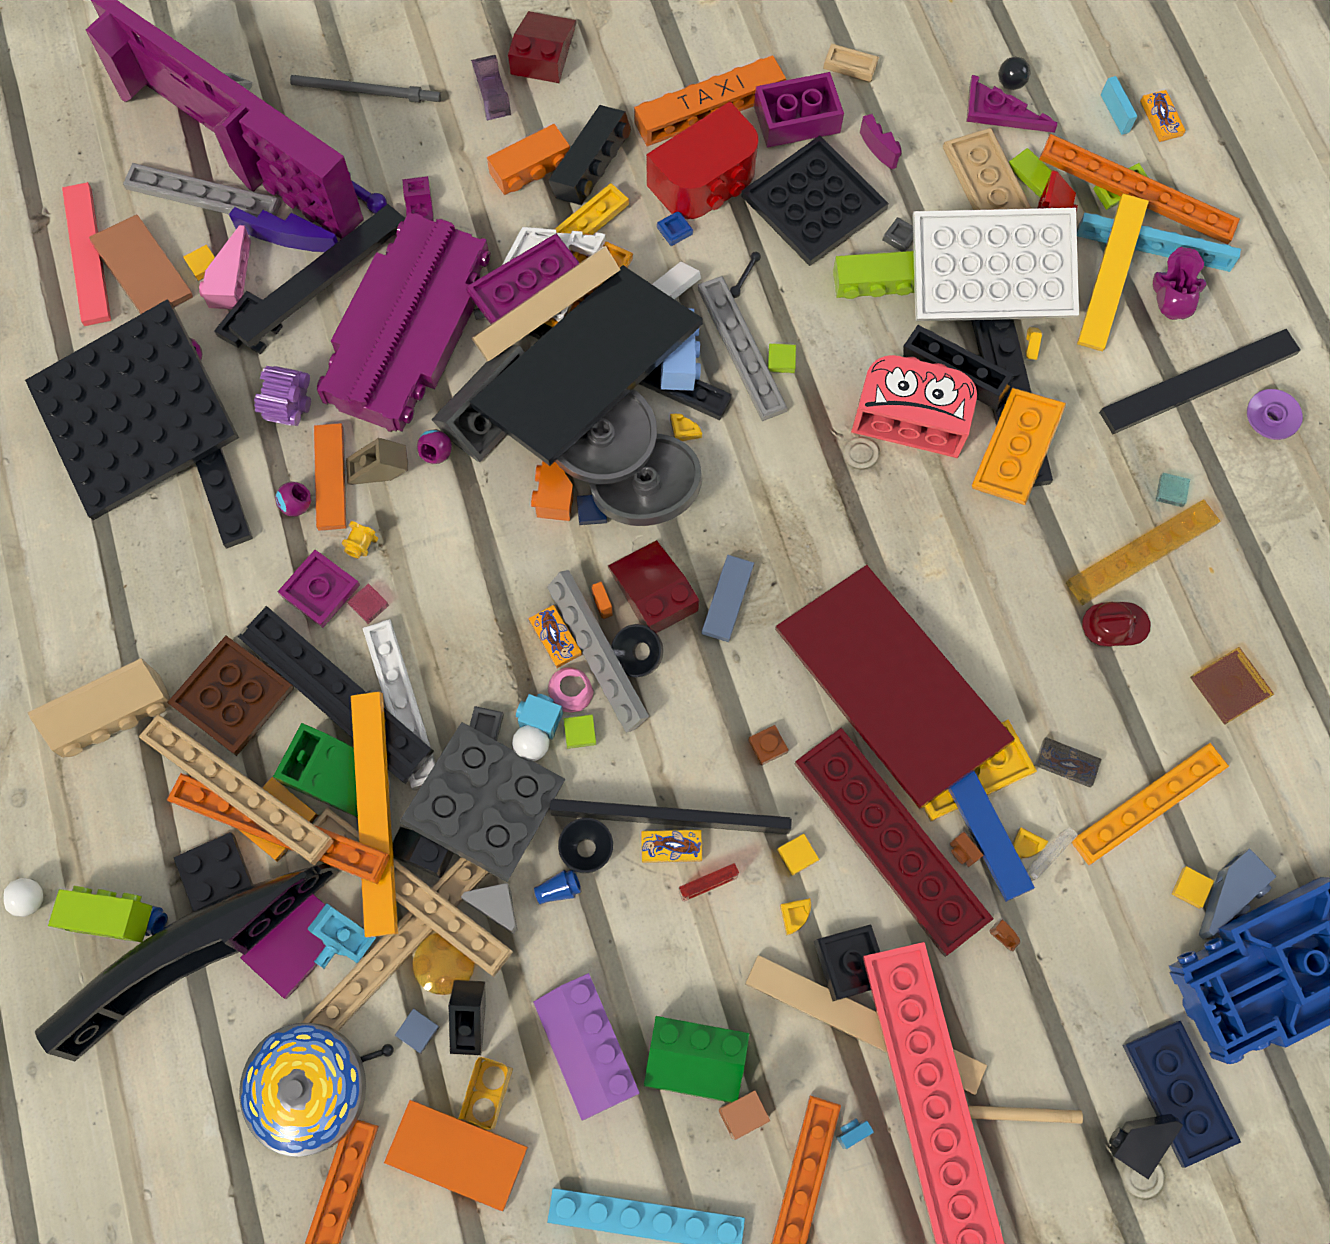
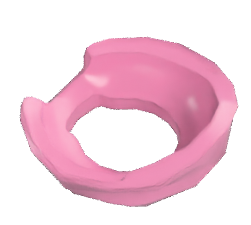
(568, 703)

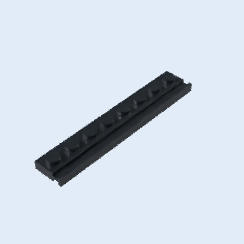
(1000, 345)
(328, 687)

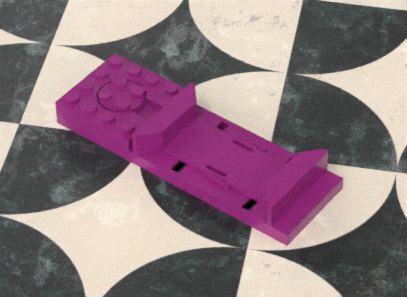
(254, 136)

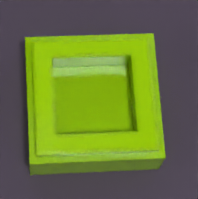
(782, 358)
(579, 731)

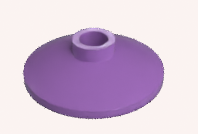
(1278, 405)

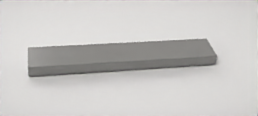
(197, 191)
(742, 348)

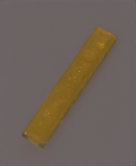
(1142, 552)

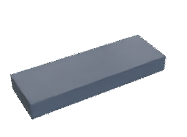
(727, 598)

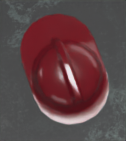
(1116, 624)

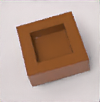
(768, 745)
(965, 850)

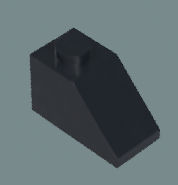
(421, 852)
(467, 1017)
(1144, 1142)

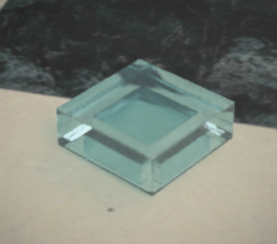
(1172, 490)

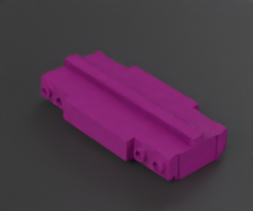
(403, 322)

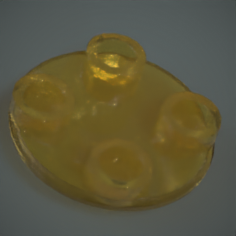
(439, 964)

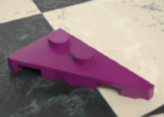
(1001, 109)

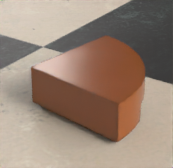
(1005, 935)

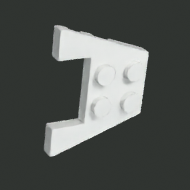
(575, 241)

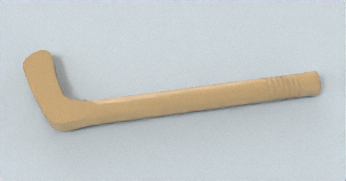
(1025, 1114)

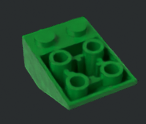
(320, 769)

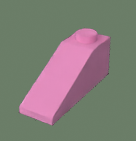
(227, 272)

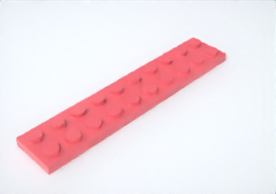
(932, 1097)

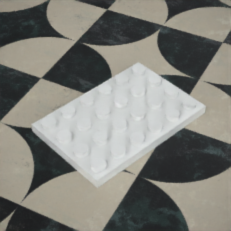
(995, 264)

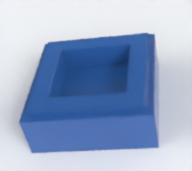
(674, 228)

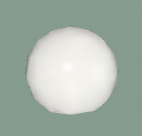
(530, 743)
(23, 897)

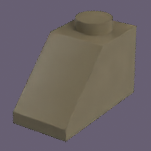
(377, 462)

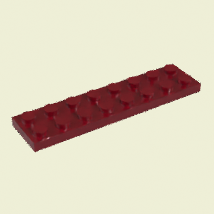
(893, 842)

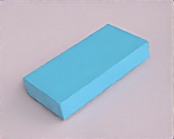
(1118, 105)

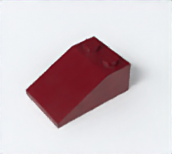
(541, 46)
(654, 587)

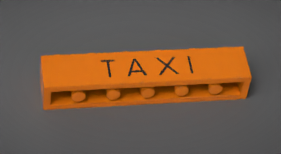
(681, 109)

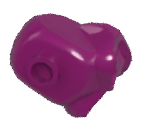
(1179, 287)

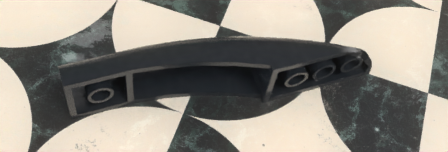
(176, 951)

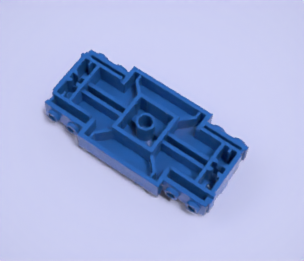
(1262, 976)

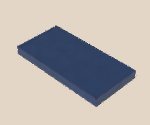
(1181, 1087)

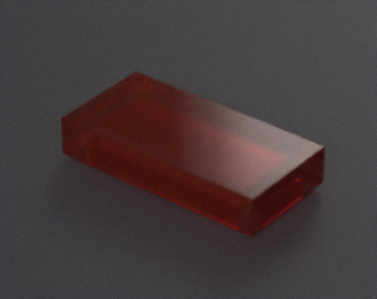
(708, 882)

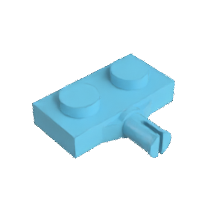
(339, 936)

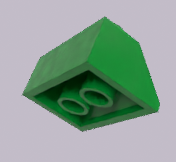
(696, 1059)

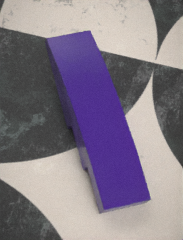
(289, 233)

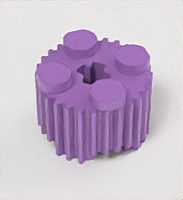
(283, 395)

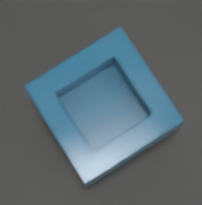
(854, 1132)

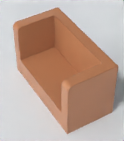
(744, 1115)

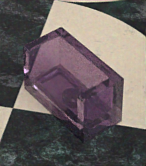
(490, 87)

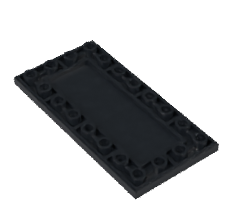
(586, 364)

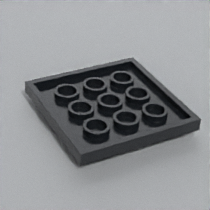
(814, 200)

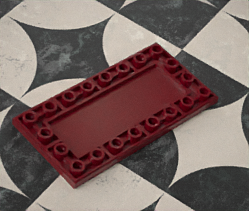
(894, 686)

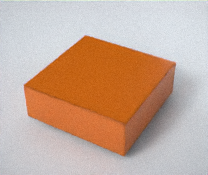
(601, 600)

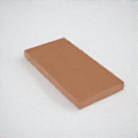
(140, 265)

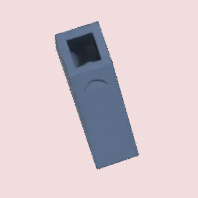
(1233, 890)

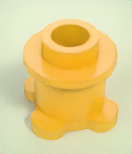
(359, 540)

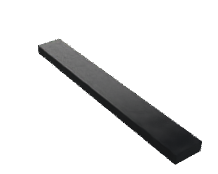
(316, 276)
(1199, 381)
(703, 398)
(670, 816)

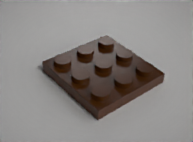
(231, 695)

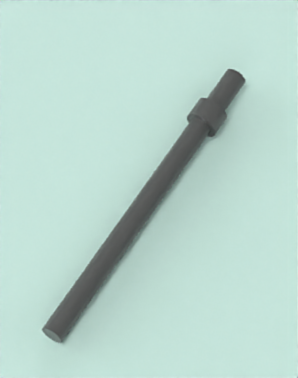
(413, 93)

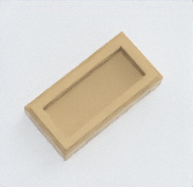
(851, 62)

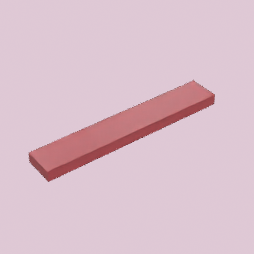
(86, 260)

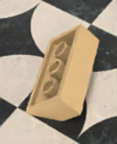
(101, 708)

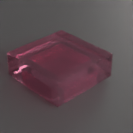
(368, 603)

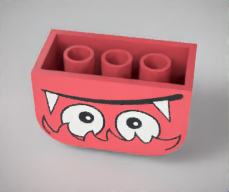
(916, 405)

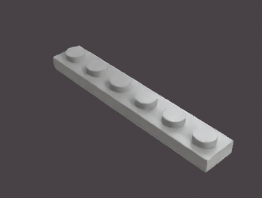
(597, 651)

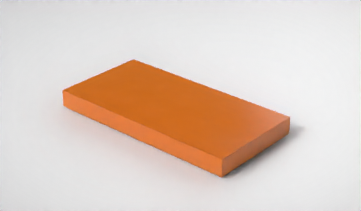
(456, 1155)

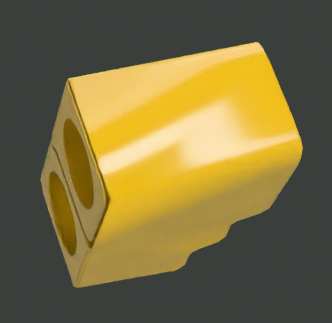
(496, 1096)

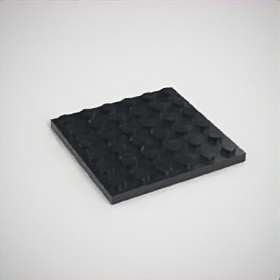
(131, 409)

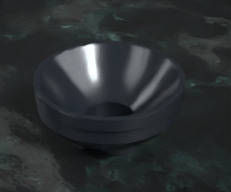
(624, 648)
(582, 830)

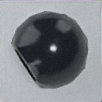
(1014, 73)

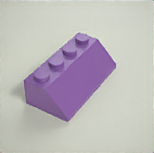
(585, 1047)

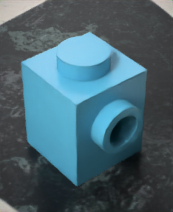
(540, 713)

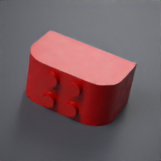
(704, 163)

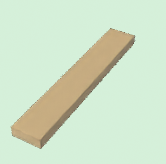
(545, 303)

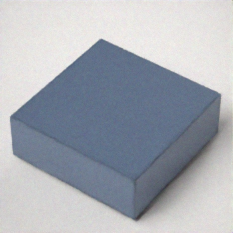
(417, 1031)

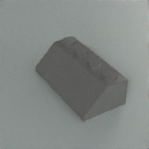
(463, 423)

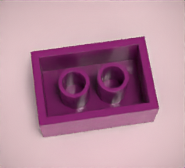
(798, 109)

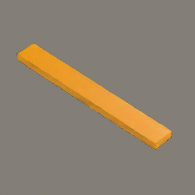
(374, 809)

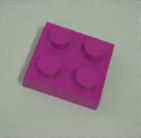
(318, 588)

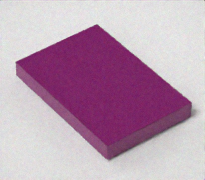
(288, 950)

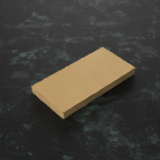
(985, 172)

